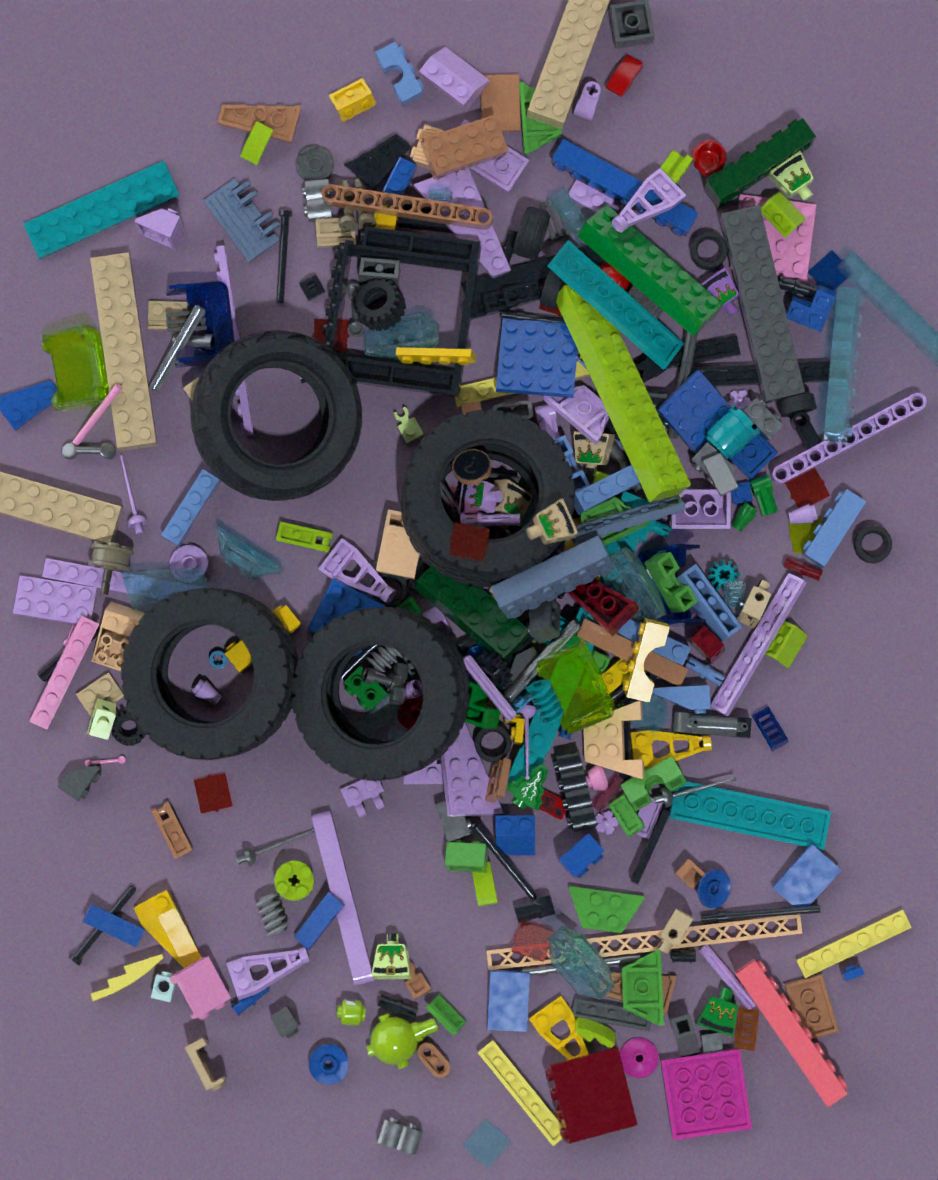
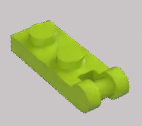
(303, 537)

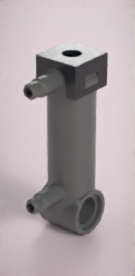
(712, 725)

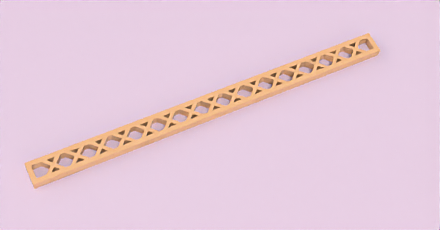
(644, 941)

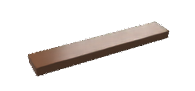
(623, 649)

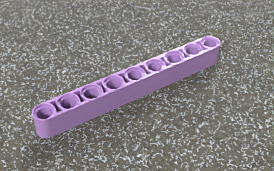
(858, 437)
(340, 887)

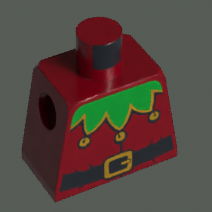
(706, 643)

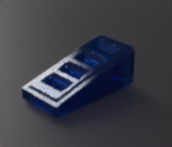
(778, 743)

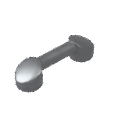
(356, 328)
(107, 450)

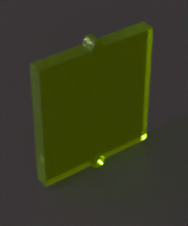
(801, 533)

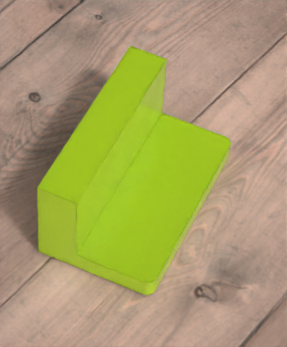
(676, 166)
(782, 214)
(786, 644)

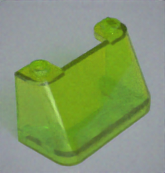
(77, 367)
(577, 686)

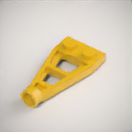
(643, 740)
(548, 1017)

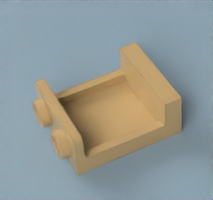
(201, 1066)

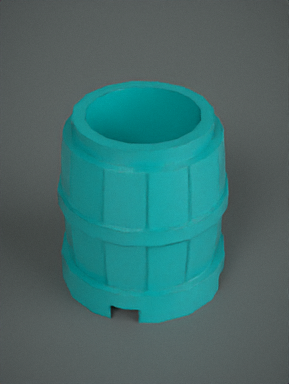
(732, 433)

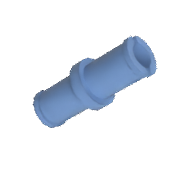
(705, 671)

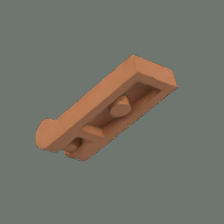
(172, 830)

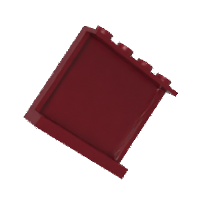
(591, 1095)

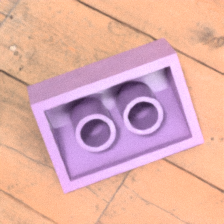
(454, 77)
(161, 227)
(703, 510)

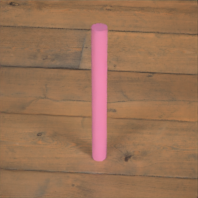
(97, 414)

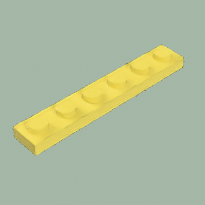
(853, 943)
(521, 1091)

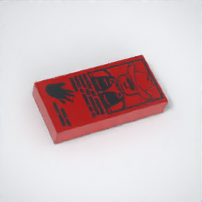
(552, 805)

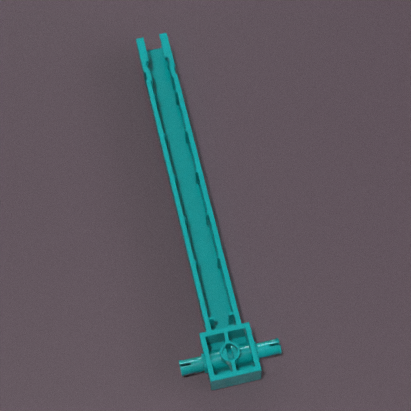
(542, 735)

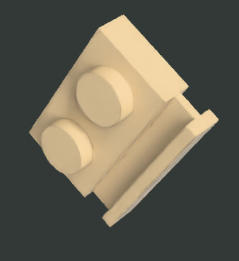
(329, 233)
(157, 314)
(104, 689)

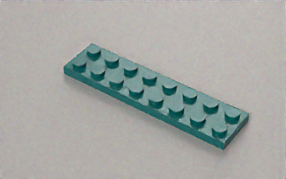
(101, 210)
(615, 304)
(752, 815)

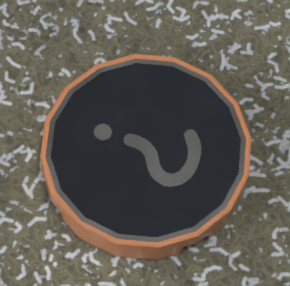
(471, 466)

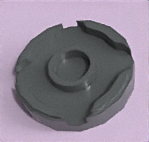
(314, 163)

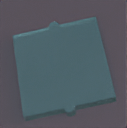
(486, 1143)

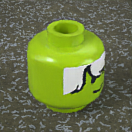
(351, 1012)

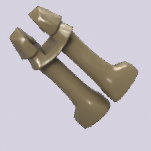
(348, 221)

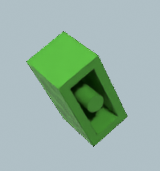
(466, 856)

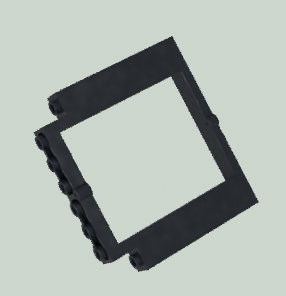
(413, 250)

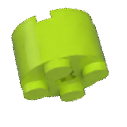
(300, 890)

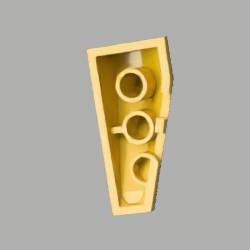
(164, 922)

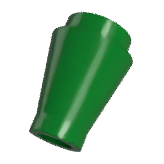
(744, 516)

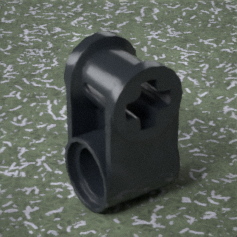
(649, 369)

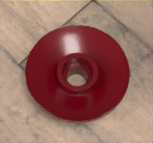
(406, 712)

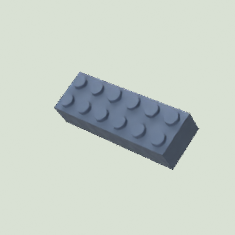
(553, 577)

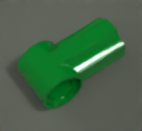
(763, 491)

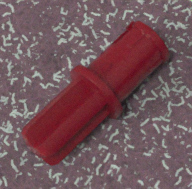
(802, 568)

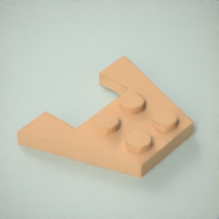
(606, 742)

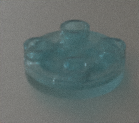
(654, 715)

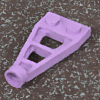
(663, 187)
(340, 558)
(241, 976)

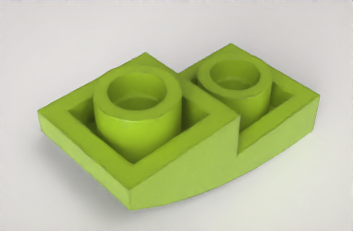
(256, 143)
(485, 887)
(591, 1029)

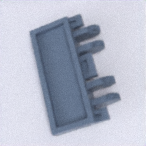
(241, 221)

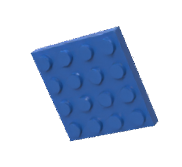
(536, 358)

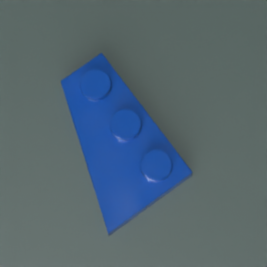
(26, 403)

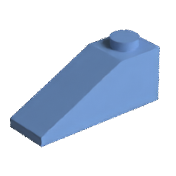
(688, 697)

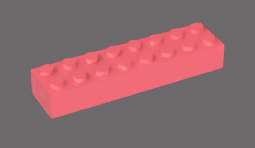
(792, 1034)

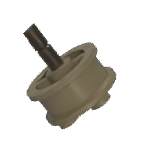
(110, 558)

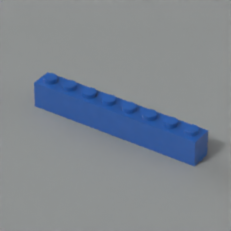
(618, 185)

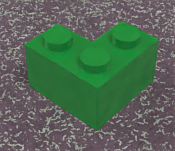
(479, 712)

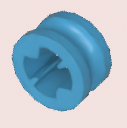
(212, 660)

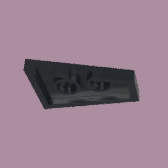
(379, 161)

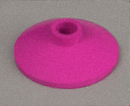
(631, 1050)

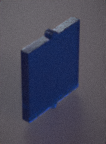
(826, 272)

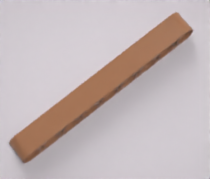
(400, 200)

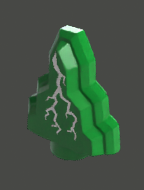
(529, 791)

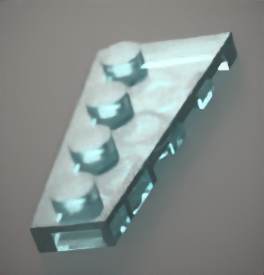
(155, 585)

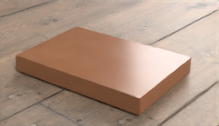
(502, 99)
(813, 1005)

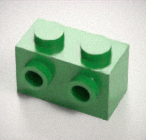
(369, 694)

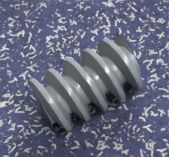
(383, 658)
(271, 914)

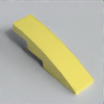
(133, 973)

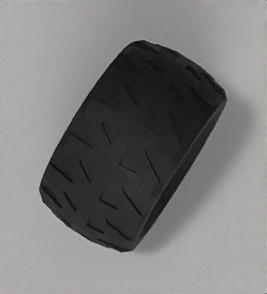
(339, 415)

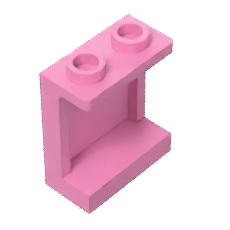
(201, 987)

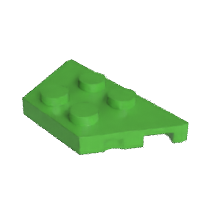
(535, 133)
(607, 509)
(604, 909)
(643, 988)

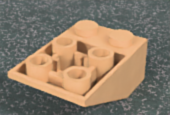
(396, 550)
(114, 635)

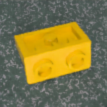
(352, 99)
(516, 732)

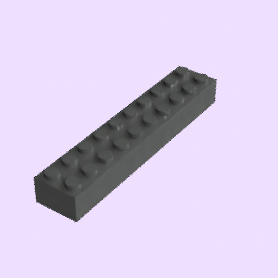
(762, 304)

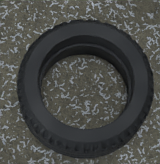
(531, 233)

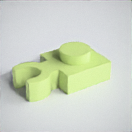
(409, 428)

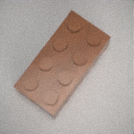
(464, 146)

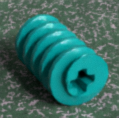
(547, 701)

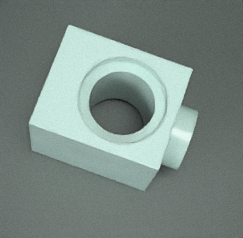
(157, 993)

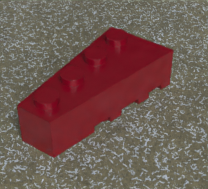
(604, 605)

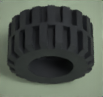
(370, 295)

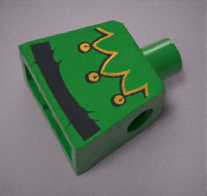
(719, 1013)

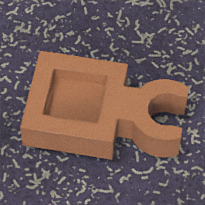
(417, 985)

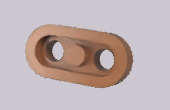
(433, 1060)

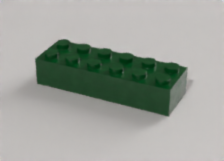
(757, 165)
(473, 613)

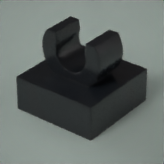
(312, 288)

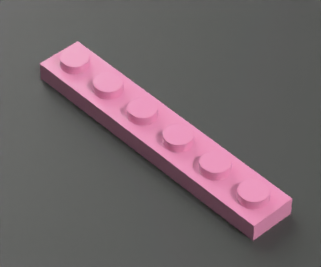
(64, 672)

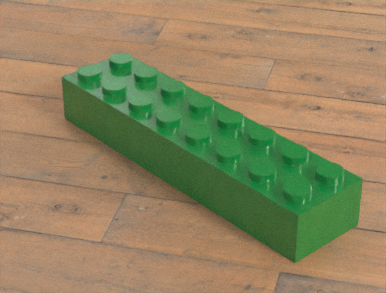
(651, 271)

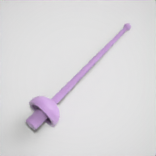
(135, 521)
(527, 712)

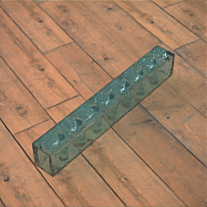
(891, 305)
(842, 364)

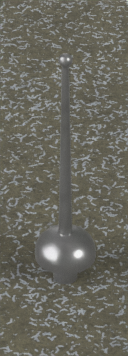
(667, 796)
(250, 856)

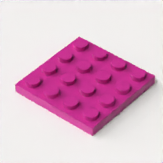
(706, 1094)

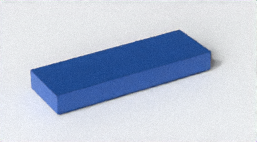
(319, 920)
(113, 925)

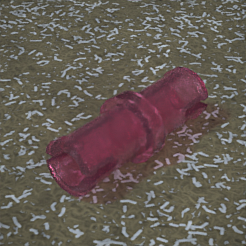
(608, 794)

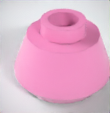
(597, 779)

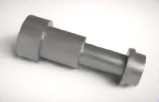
(200, 341)

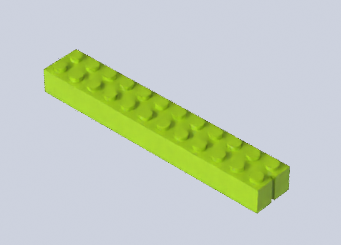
(624, 398)

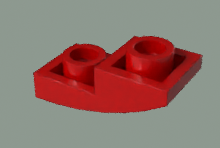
(624, 76)

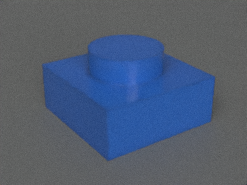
(742, 494)
(852, 972)

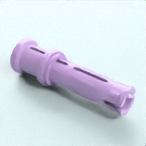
(481, 520)

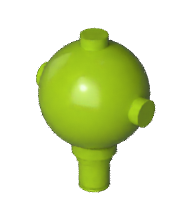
(396, 1039)

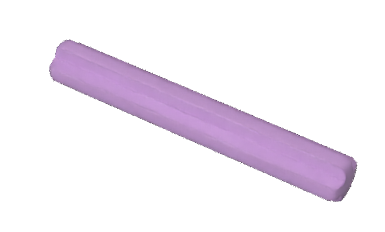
(488, 687)
(727, 977)

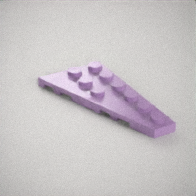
(466, 193)
(466, 780)

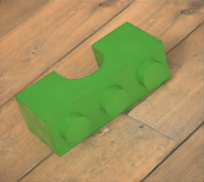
(676, 595)
(664, 773)

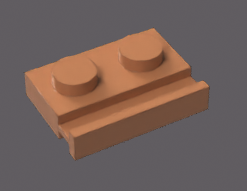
(498, 780)

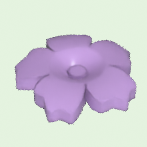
(739, 399)
(606, 822)

